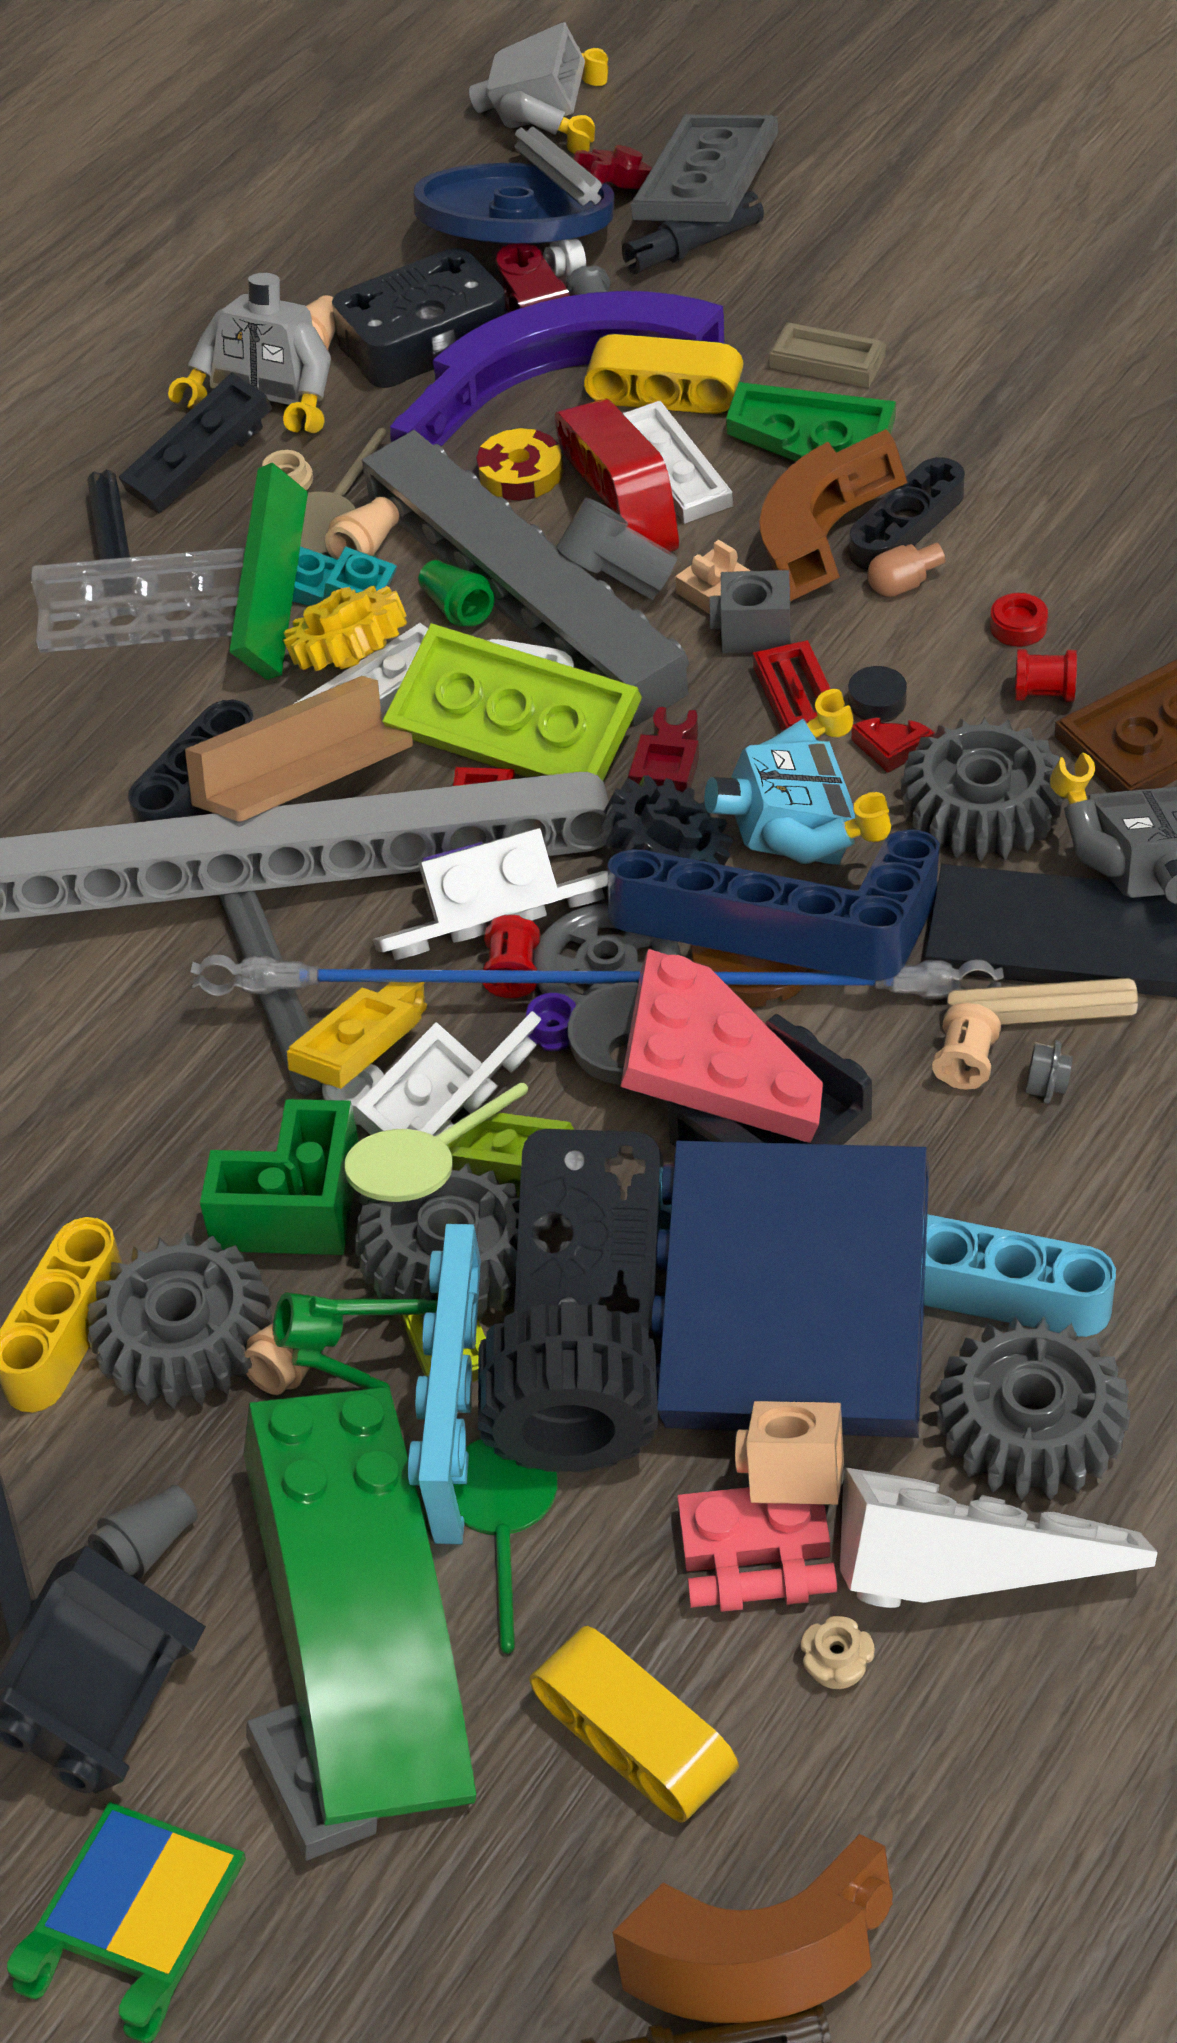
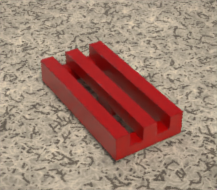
(771, 685)

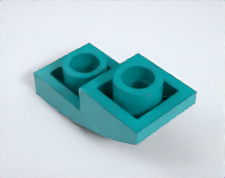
(321, 575)

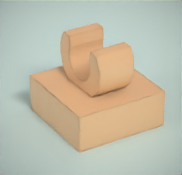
(704, 575)

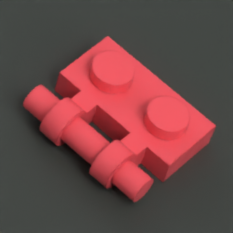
(729, 1532)

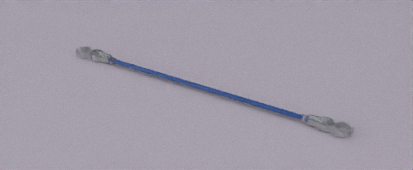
(264, 975)

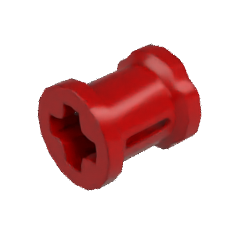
(1046, 675)
(511, 953)

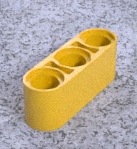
(673, 371)
(50, 1317)
(634, 1723)

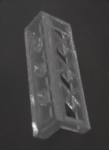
(137, 587)

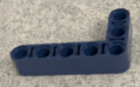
(783, 917)

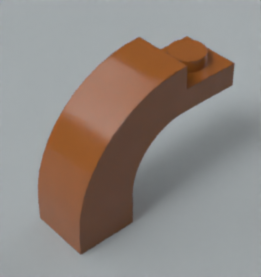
(817, 494)
(762, 1960)

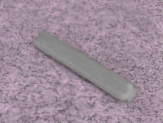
(558, 166)

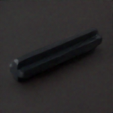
(108, 515)

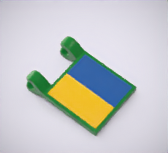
(134, 1904)

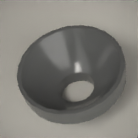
(600, 1026)

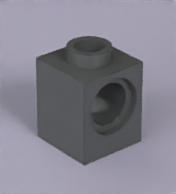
(752, 610)

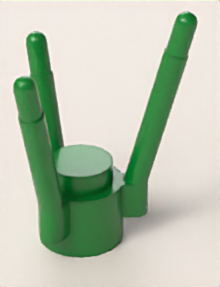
(314, 1322)

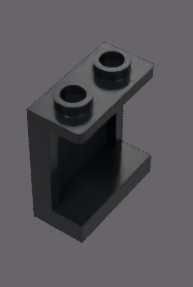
(844, 1100)
(89, 1669)

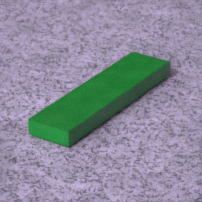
(269, 571)

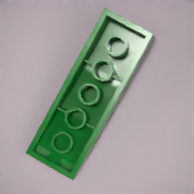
(358, 1605)

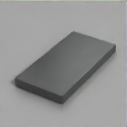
(705, 168)

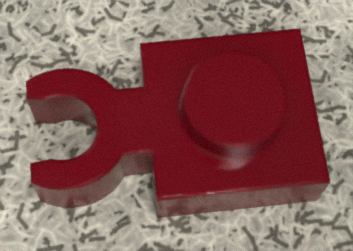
(620, 166)
(669, 752)

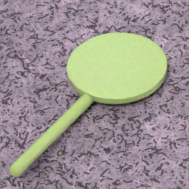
(410, 1162)

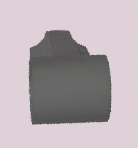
(603, 542)

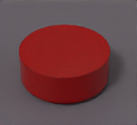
(1018, 619)

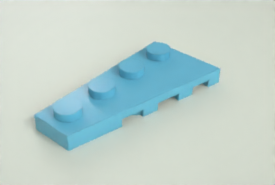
(442, 1454)

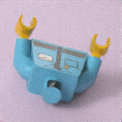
(794, 795)

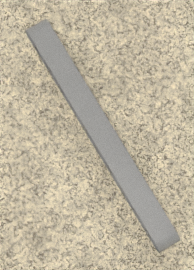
(290, 844)

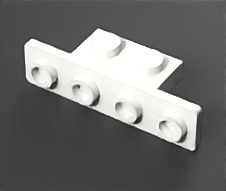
(487, 883)
(438, 1081)

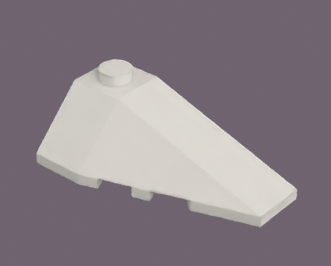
(925, 1547)

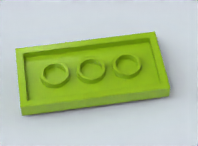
(511, 707)

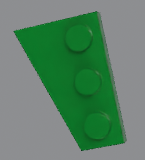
(800, 420)

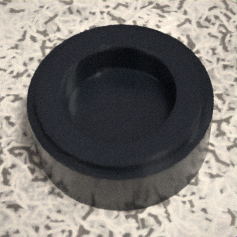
(877, 693)

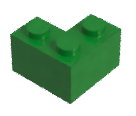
(289, 1196)

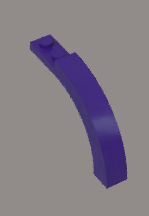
(544, 340)

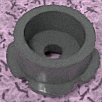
(1048, 1071)

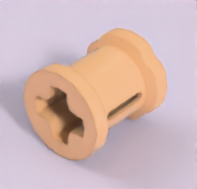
(966, 1046)

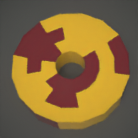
(520, 464)

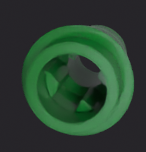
(458, 593)

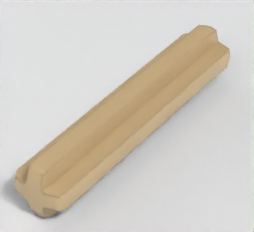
(1053, 1000)

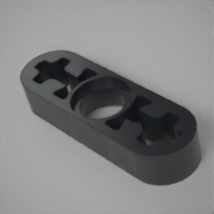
(946, 493)

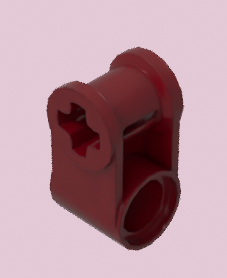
(527, 277)

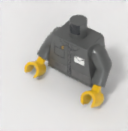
(1122, 833)

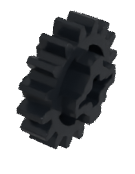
(664, 822)

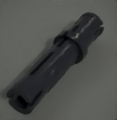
(675, 239)

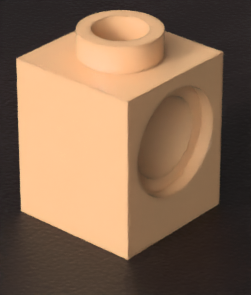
(792, 1452)

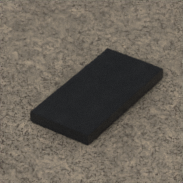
(1053, 928)

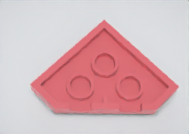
(713, 1054)

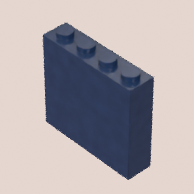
(793, 1283)

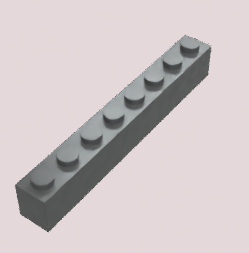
(527, 573)

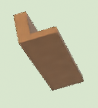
(292, 751)

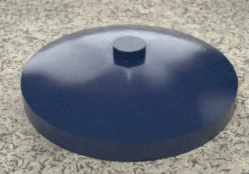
(506, 205)

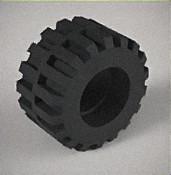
(567, 1387)

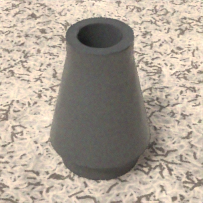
(143, 1531)

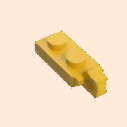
(357, 1033)

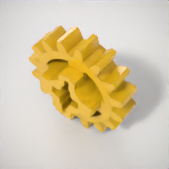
(345, 628)

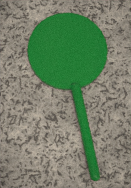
(501, 1502)

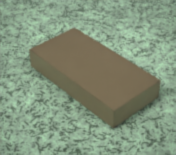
(827, 354)

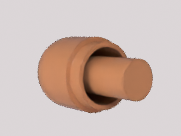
(903, 568)

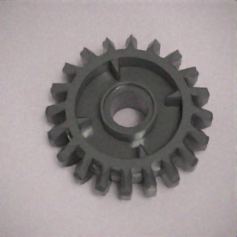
(981, 788)
(399, 1237)
(139, 1310)
(1026, 1447)

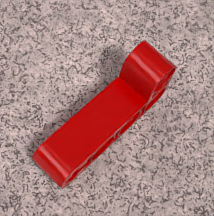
(620, 468)

